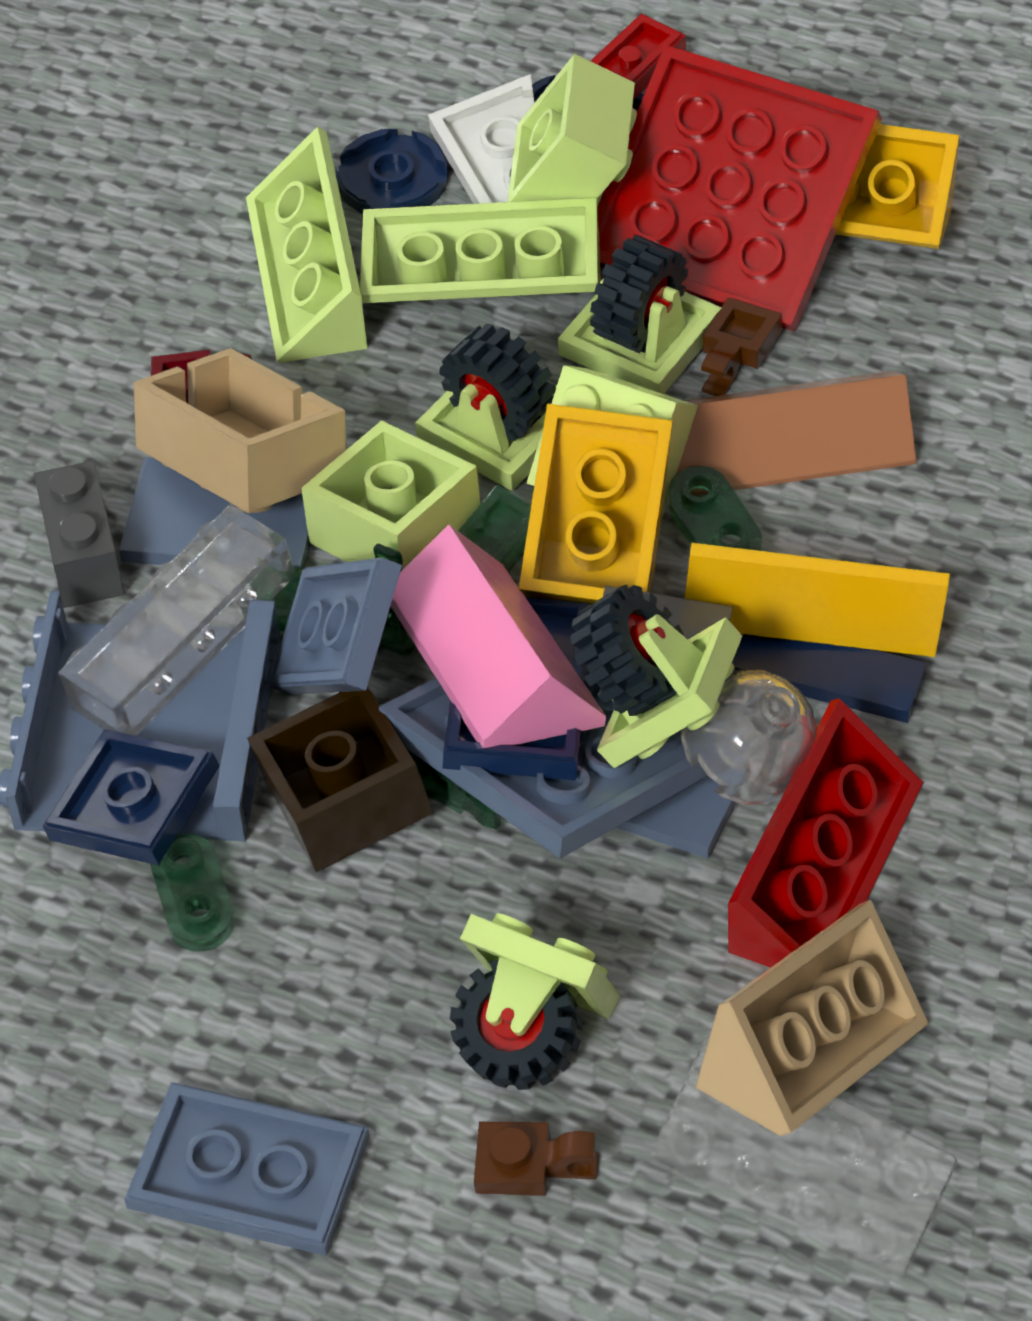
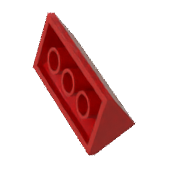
(822, 840)

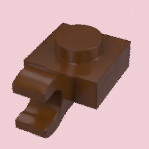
(737, 337)
(521, 1157)

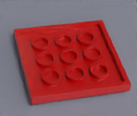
(738, 180)

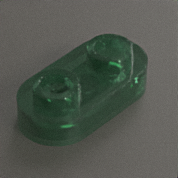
(711, 516)
(190, 888)

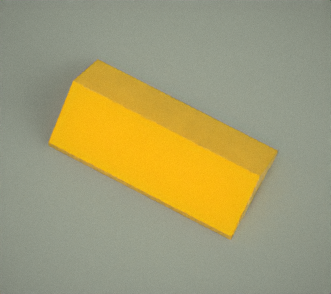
(904, 188)
(821, 598)

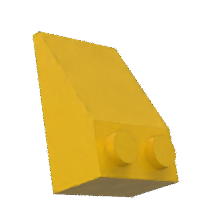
(595, 504)

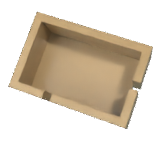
(241, 433)

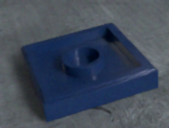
(131, 796)

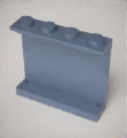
(210, 713)

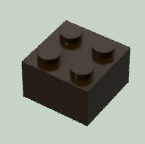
(340, 776)

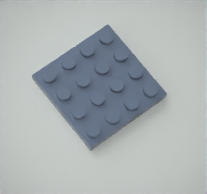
(548, 810)

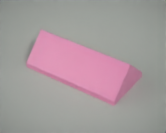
(489, 646)

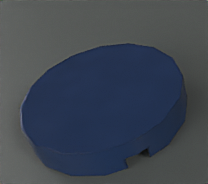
(391, 184)

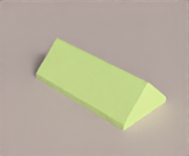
(480, 250)
(306, 256)

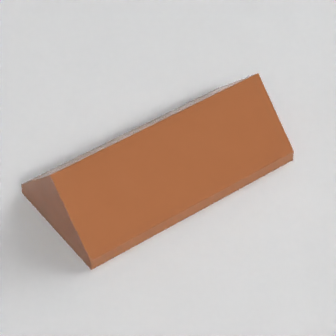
(803, 431)

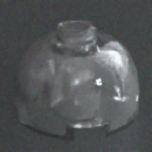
(754, 737)

